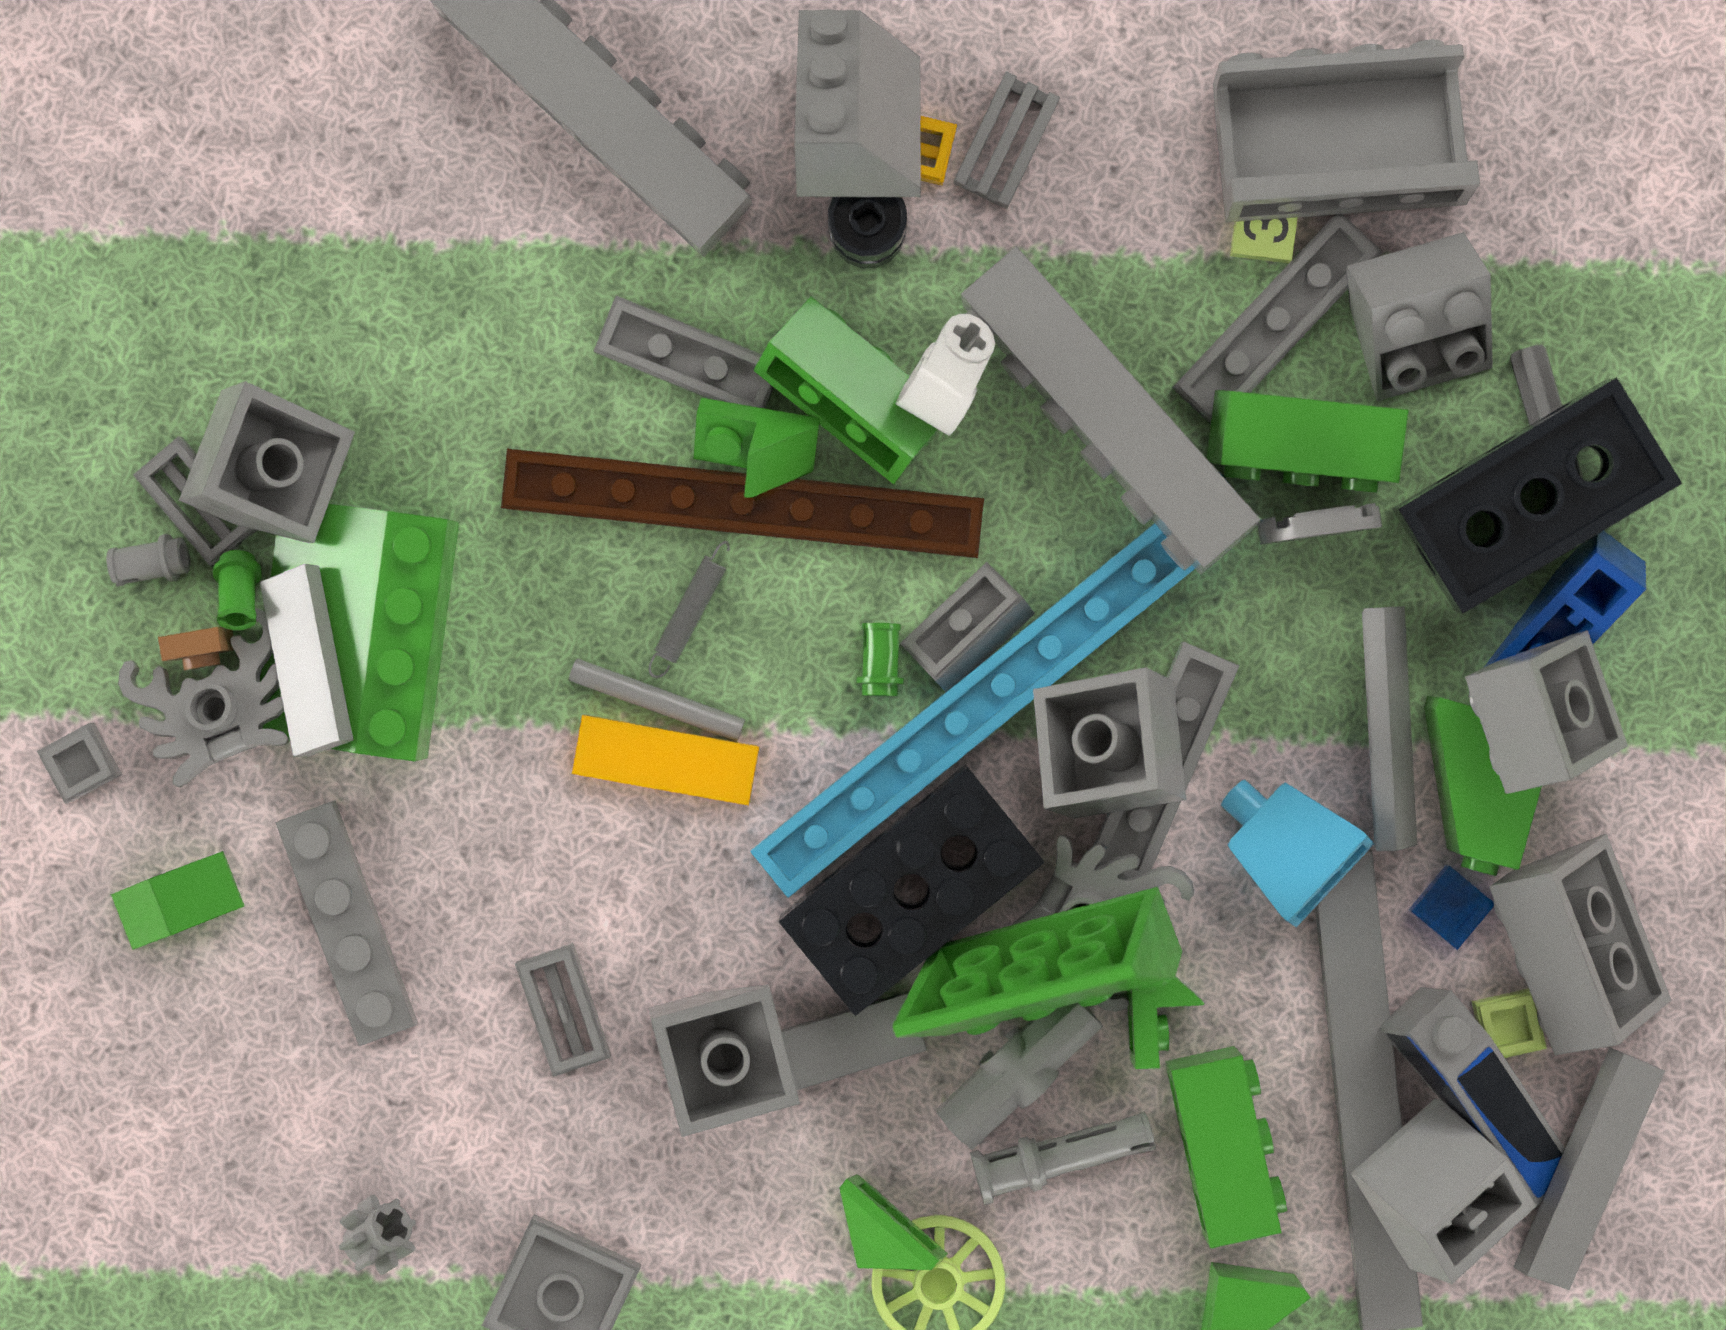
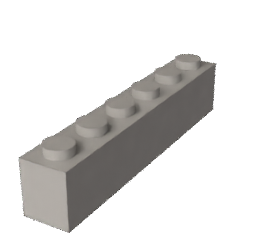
(606, 113)
(1109, 413)

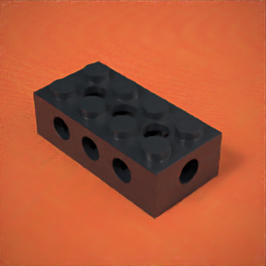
(1575, 510)
(910, 931)

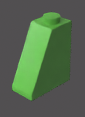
(1474, 808)

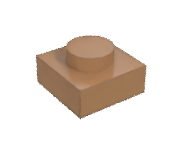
(196, 648)

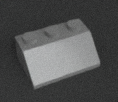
(855, 109)
(1580, 947)

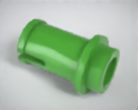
(237, 579)
(880, 659)

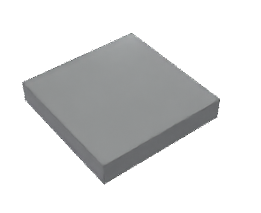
(561, 1283)

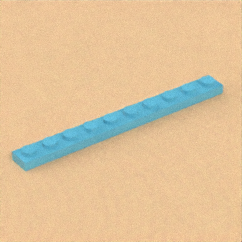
(969, 712)

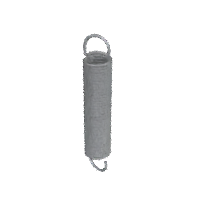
(689, 610)

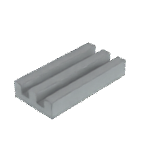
(1029, 93)
(163, 460)
(580, 1057)

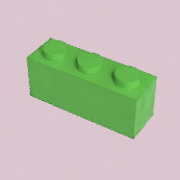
(847, 386)
(1306, 439)
(1226, 1146)

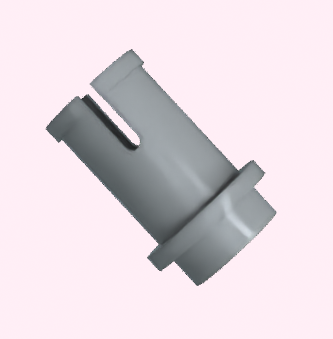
(149, 561)

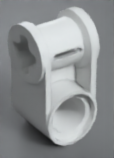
(948, 373)

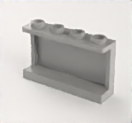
(1342, 132)

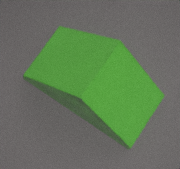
(177, 900)
(1249, 1297)

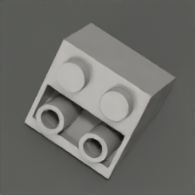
(1422, 315)
(1442, 1192)

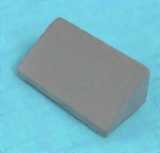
(968, 627)

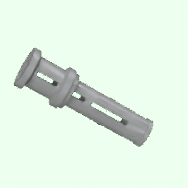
(1035, 1162)

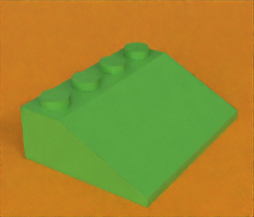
(387, 614)
(1043, 966)

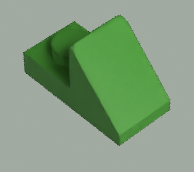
(765, 441)
(1148, 1030)

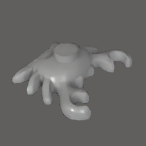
(214, 714)
(1090, 882)

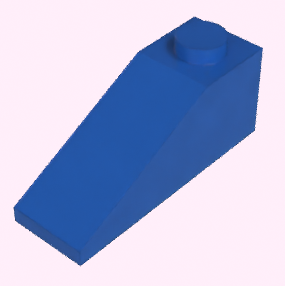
(1581, 595)

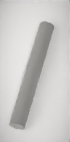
(656, 699)

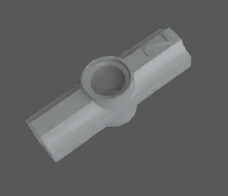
(1016, 1072)

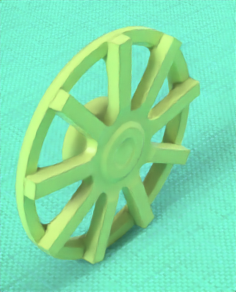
(945, 1283)

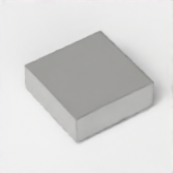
(79, 763)

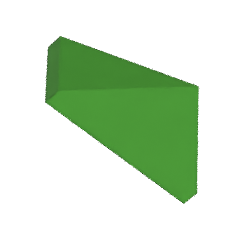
(882, 1233)

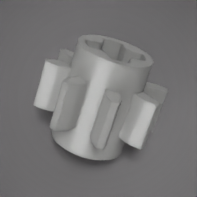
(377, 1234)

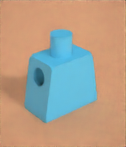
(1292, 846)

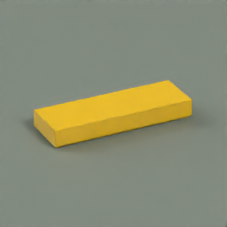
(665, 759)

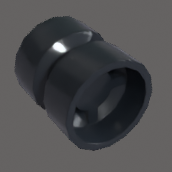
(867, 229)

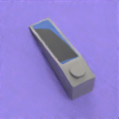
(1476, 1082)

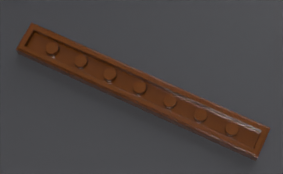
(717, 503)

